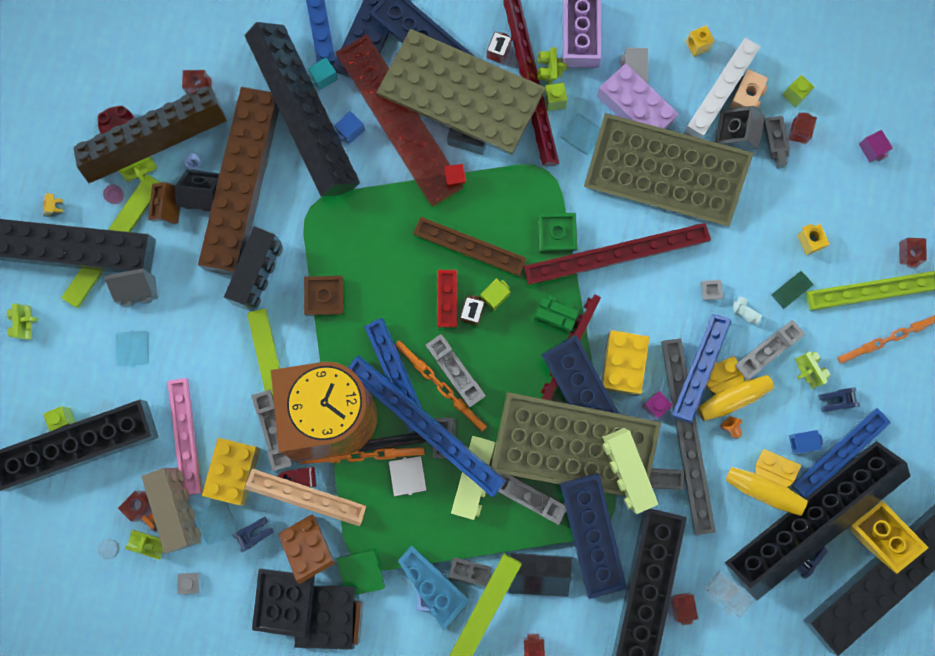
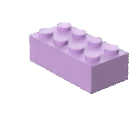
(581, 33)
(635, 100)

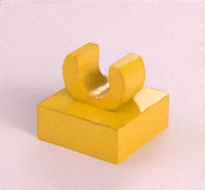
(49, 205)

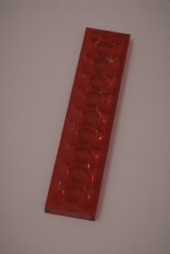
(400, 124)

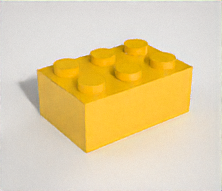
(625, 362)
(230, 471)

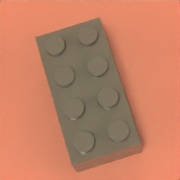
(171, 509)

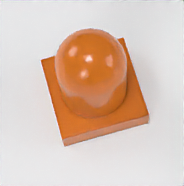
(732, 425)
(149, 521)

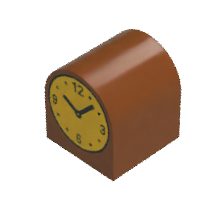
(321, 411)

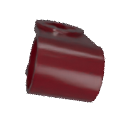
(302, 476)

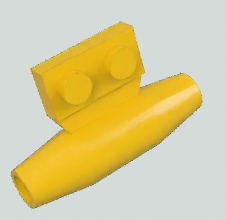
(731, 390)
(770, 482)

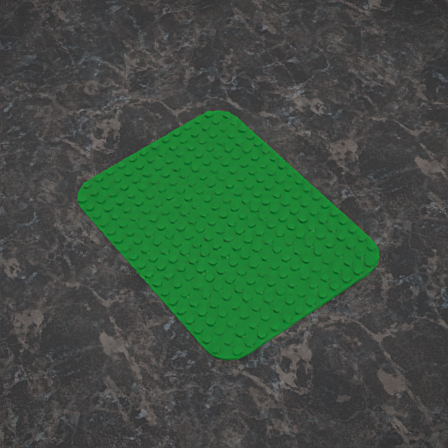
(395, 278)

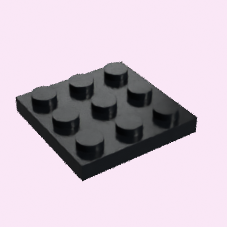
(282, 603)
(331, 618)

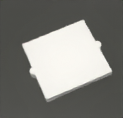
(407, 476)

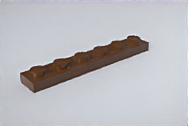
(469, 246)

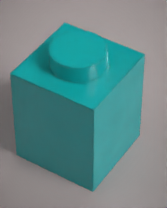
(322, 74)

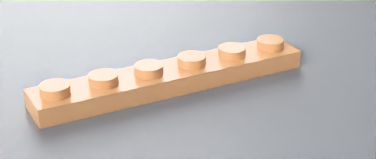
(305, 497)

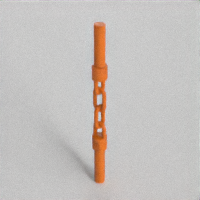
(871, 346)
(459, 404)
(389, 453)

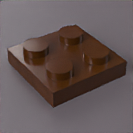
(323, 295)

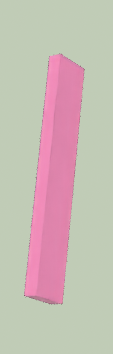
(184, 434)

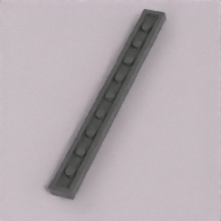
(688, 442)

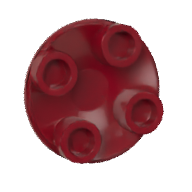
(113, 117)

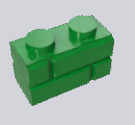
(556, 314)

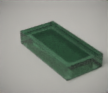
(792, 289)

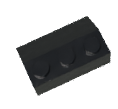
(542, 575)

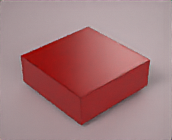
(455, 175)

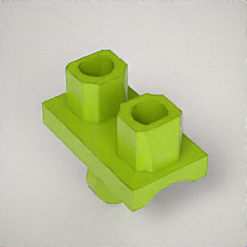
(553, 68)
(138, 169)
(21, 321)
(810, 370)
(145, 544)

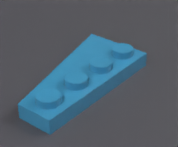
(435, 589)

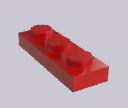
(447, 299)

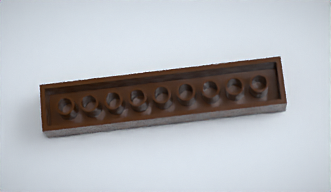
(239, 181)

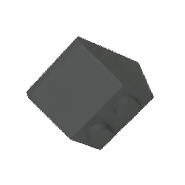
(741, 128)
(132, 287)

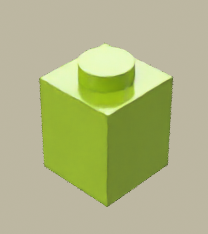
(798, 90)
(555, 96)
(495, 294)
(58, 417)

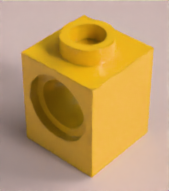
(699, 41)
(810, 246)

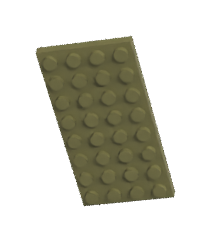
(461, 91)
(668, 169)
(565, 441)

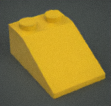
(888, 537)

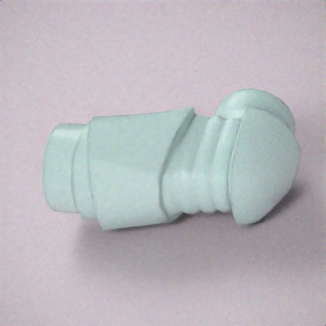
(747, 313)

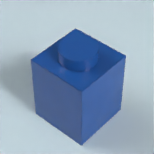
(349, 128)
(806, 442)

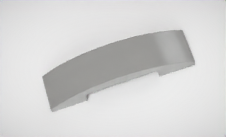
(769, 349)
(455, 371)
(265, 409)
(532, 499)

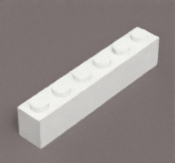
(722, 89)

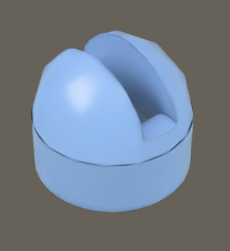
(189, 161)

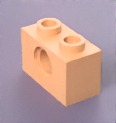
(753, 83)

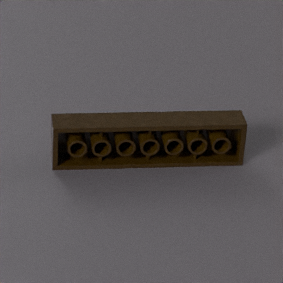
(148, 134)

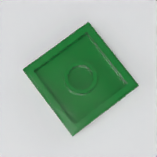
(557, 232)
(362, 571)

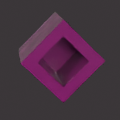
(876, 146)
(657, 405)

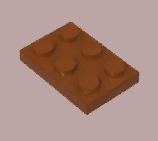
(306, 548)

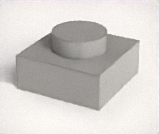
(711, 290)
(188, 583)

